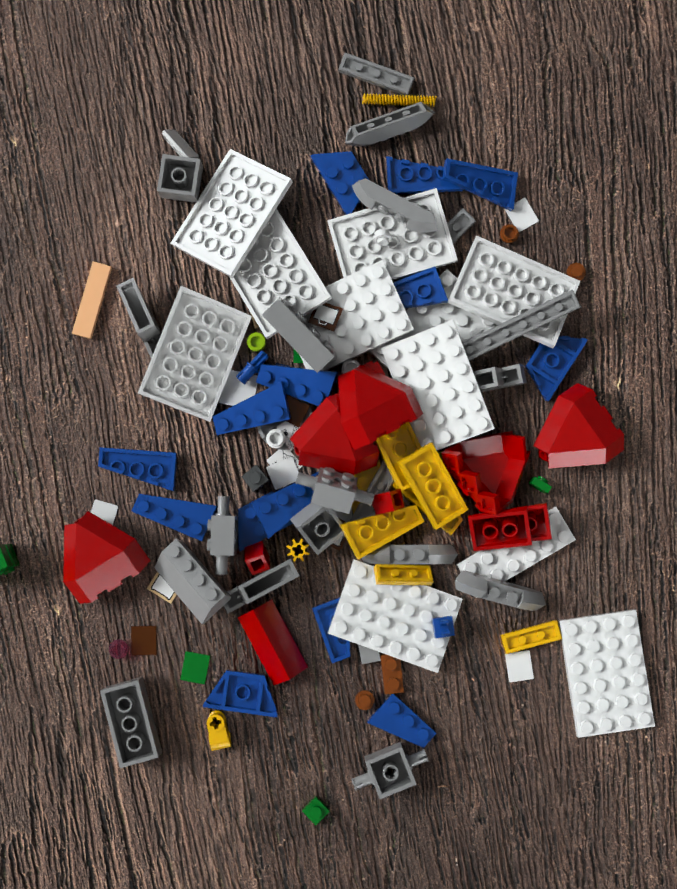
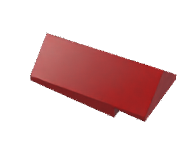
(510, 527)
(273, 642)

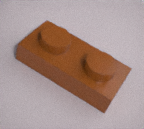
(391, 674)

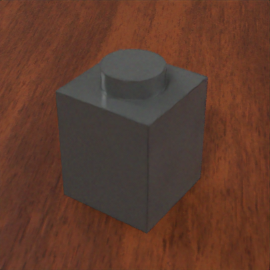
(255, 478)

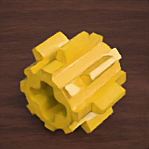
(300, 554)

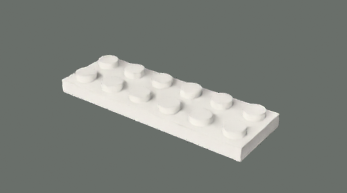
(508, 562)

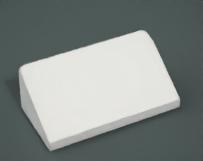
(179, 144)

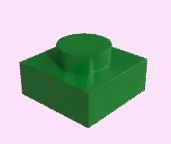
(540, 484)
(315, 810)

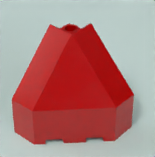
(374, 405)
(578, 431)
(325, 444)
(488, 468)
(98, 557)

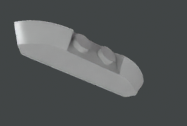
(389, 125)
(388, 202)
(412, 554)
(499, 591)

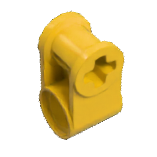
(218, 733)

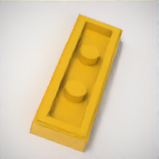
(403, 574)
(531, 636)

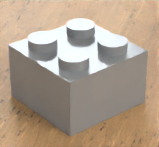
(180, 178)
(318, 526)

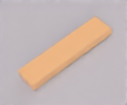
(92, 300)

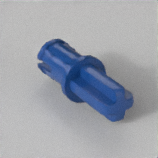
(252, 367)

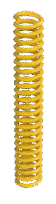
(392, 99)

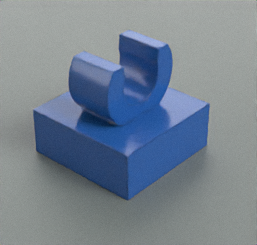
(443, 626)

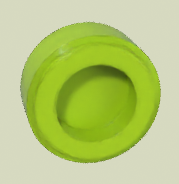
(256, 342)

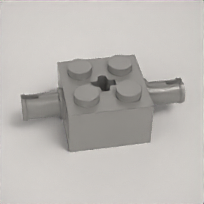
(334, 489)
(223, 535)
(384, 781)

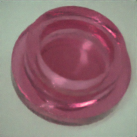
(118, 649)

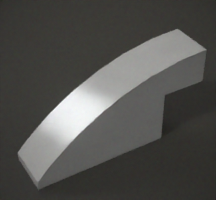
(140, 314)
(499, 378)
(261, 585)

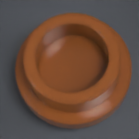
(509, 233)
(576, 271)
(364, 700)

